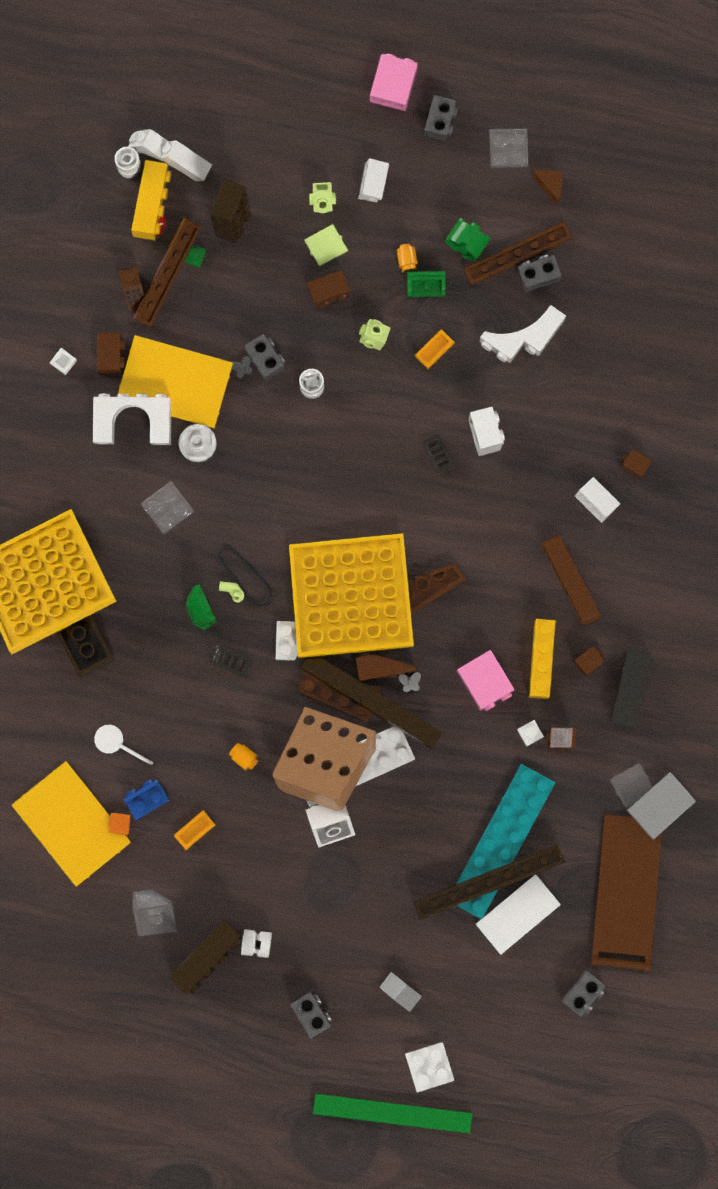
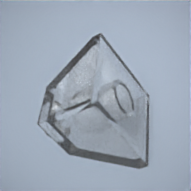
(153, 913)

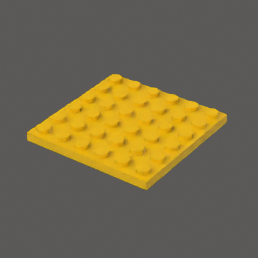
(48, 582)
(351, 595)

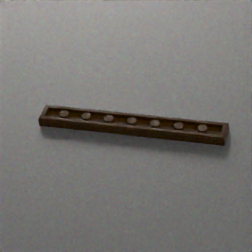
(372, 701)
(489, 882)

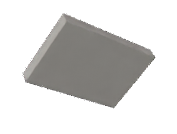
(661, 805)

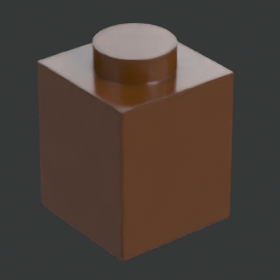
(635, 464)
(589, 660)

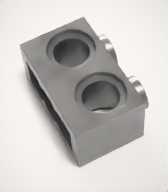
(436, 117)
(541, 277)
(260, 359)
(579, 990)
(307, 1016)

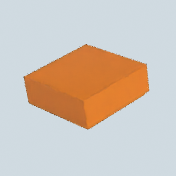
(119, 824)

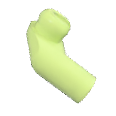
(234, 590)

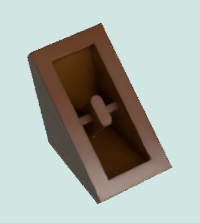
(550, 182)

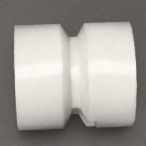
(127, 162)
(311, 383)
(249, 943)

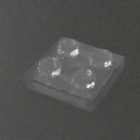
(508, 148)
(167, 507)

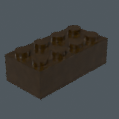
(230, 211)
(85, 646)
(205, 957)

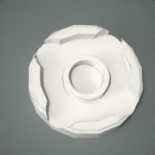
(197, 443)

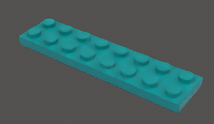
(506, 831)

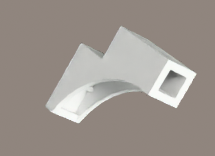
(171, 153)
(533, 337)

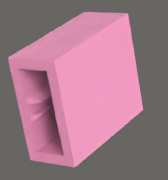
(393, 81)
(485, 681)

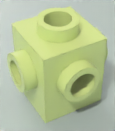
(322, 197)
(374, 334)

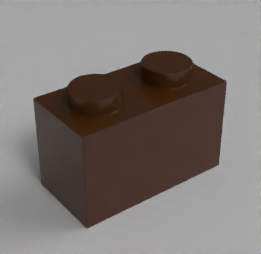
(328, 289)
(110, 353)

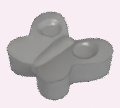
(410, 683)

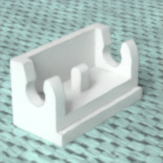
(373, 180)
(597, 499)

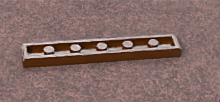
(517, 253)
(167, 272)

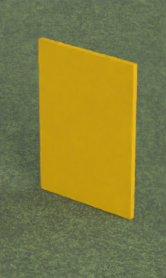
(188, 378)
(70, 823)

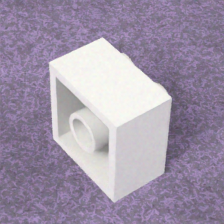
(486, 431)
(329, 824)

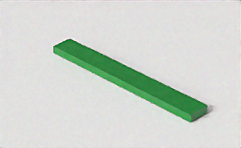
(392, 1113)

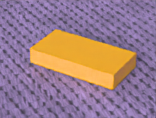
(434, 349)
(194, 830)

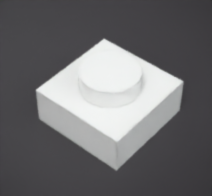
(63, 361)
(530, 733)

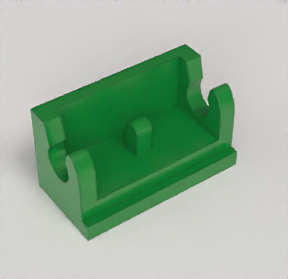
(426, 284)

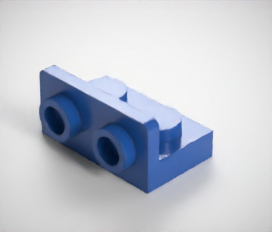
(146, 799)

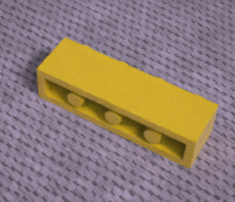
(150, 200)
(542, 659)

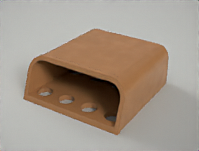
(321, 763)

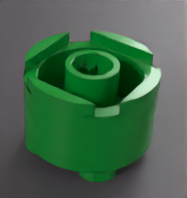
(467, 239)

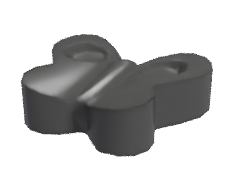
(242, 367)

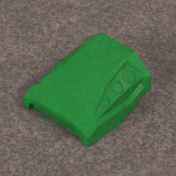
(199, 609)

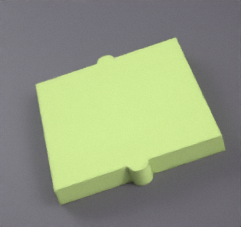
(326, 245)

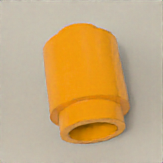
(407, 258)
(243, 756)

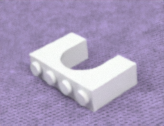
(107, 409)

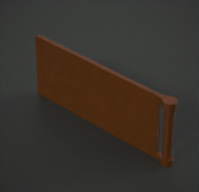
(626, 893)

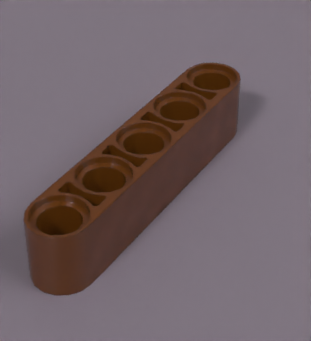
(571, 580)

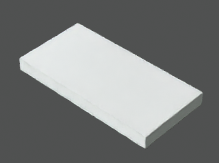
(518, 914)

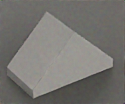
(400, 991)

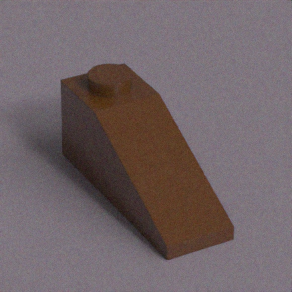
(377, 667)

